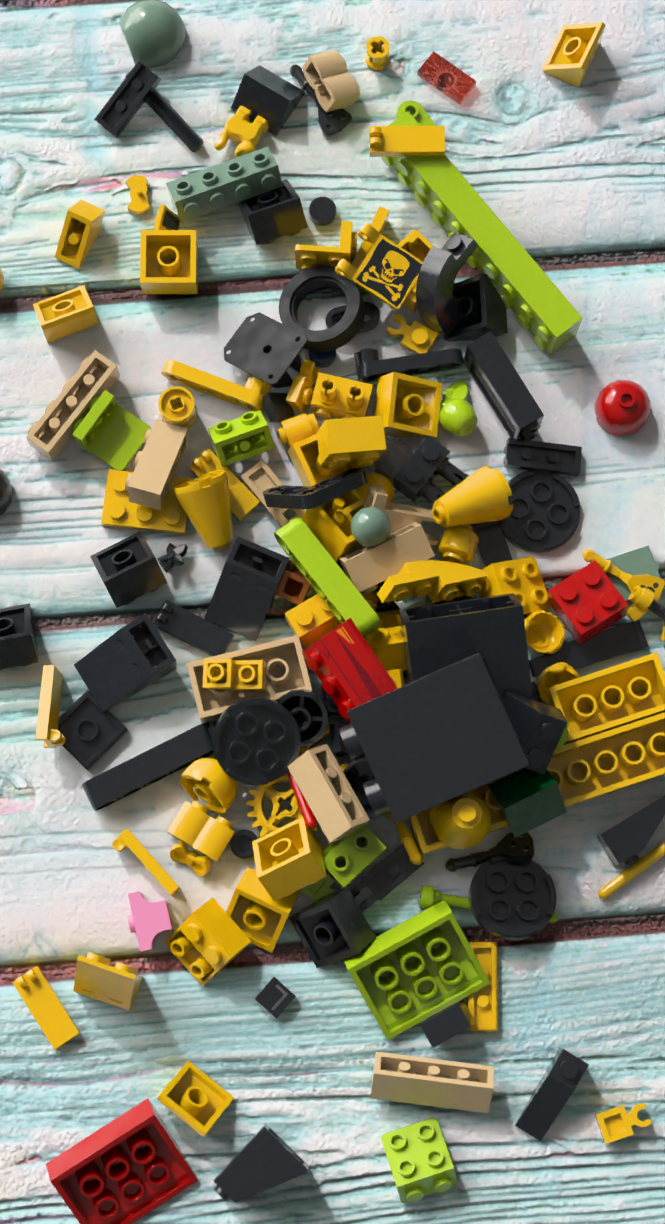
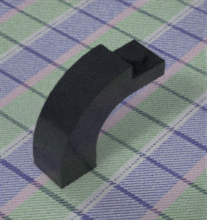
(436, 283)

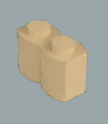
(331, 80)

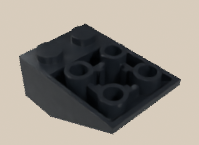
(246, 588)
(126, 663)

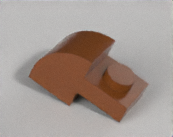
(293, 585)

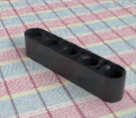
(148, 767)

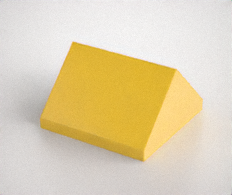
(574, 52)
(66, 314)
(195, 1098)

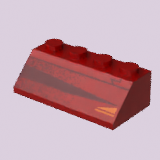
(348, 668)

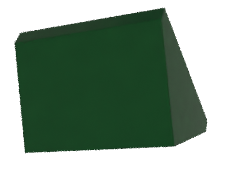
(527, 800)

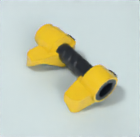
(643, 601)

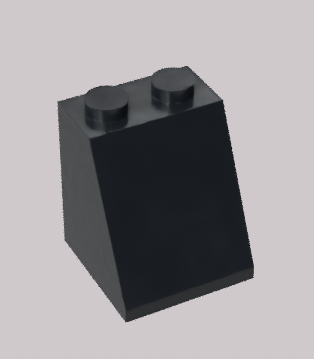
(259, 1166)

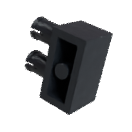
(421, 468)

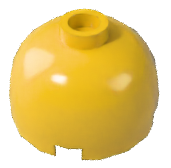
(210, 783)

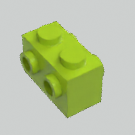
(241, 438)
(356, 858)

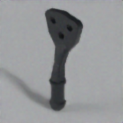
(323, 119)
(502, 848)

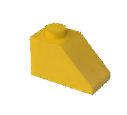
(79, 232)

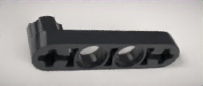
(370, 367)

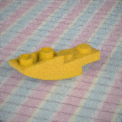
(433, 578)

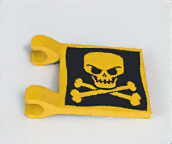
(386, 270)

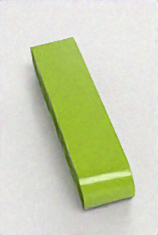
(326, 576)

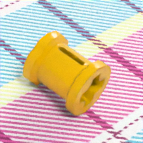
(377, 53)

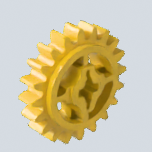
(269, 825)

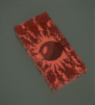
(446, 77)

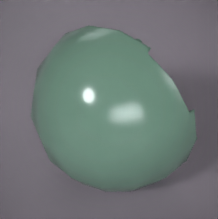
(152, 32)

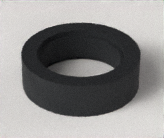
(313, 279)

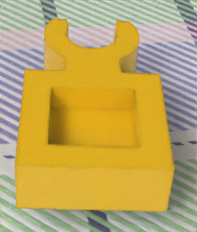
(416, 338)
(301, 388)
(617, 1123)

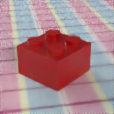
(587, 602)

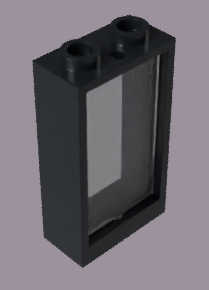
(503, 388)

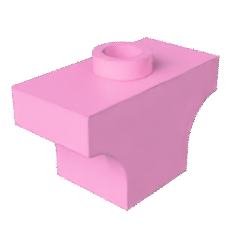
(148, 920)

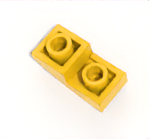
(234, 674)

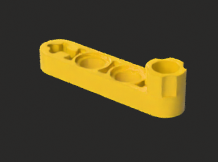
(246, 397)

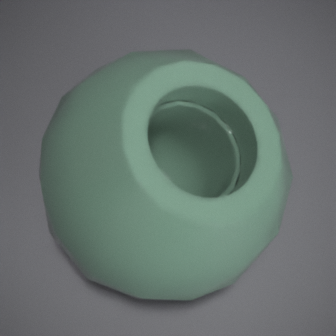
(370, 526)

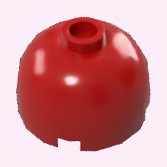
(622, 408)

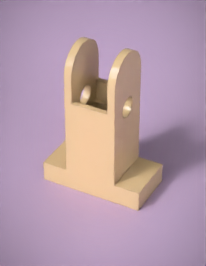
(399, 514)

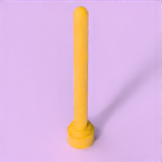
(633, 871)

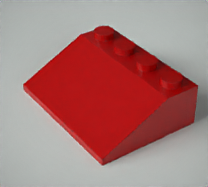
(122, 1169)

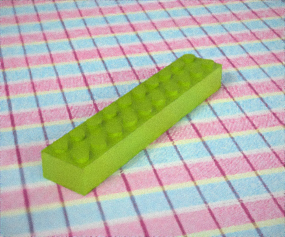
(499, 255)

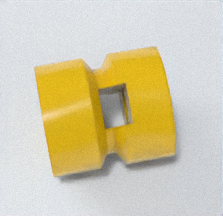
(177, 407)

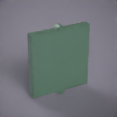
(634, 563)

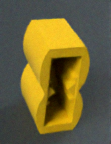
(201, 831)

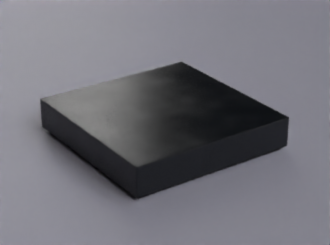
(89, 730)

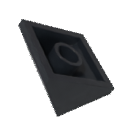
(268, 97)

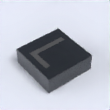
(275, 997)

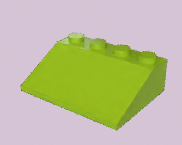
(416, 970)

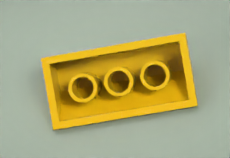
(611, 697)

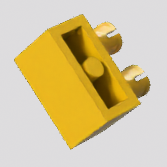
(340, 397)

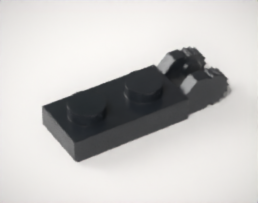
(386, 876)

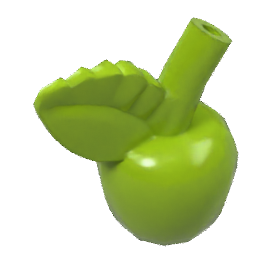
(455, 412)

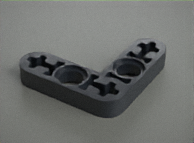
(313, 496)

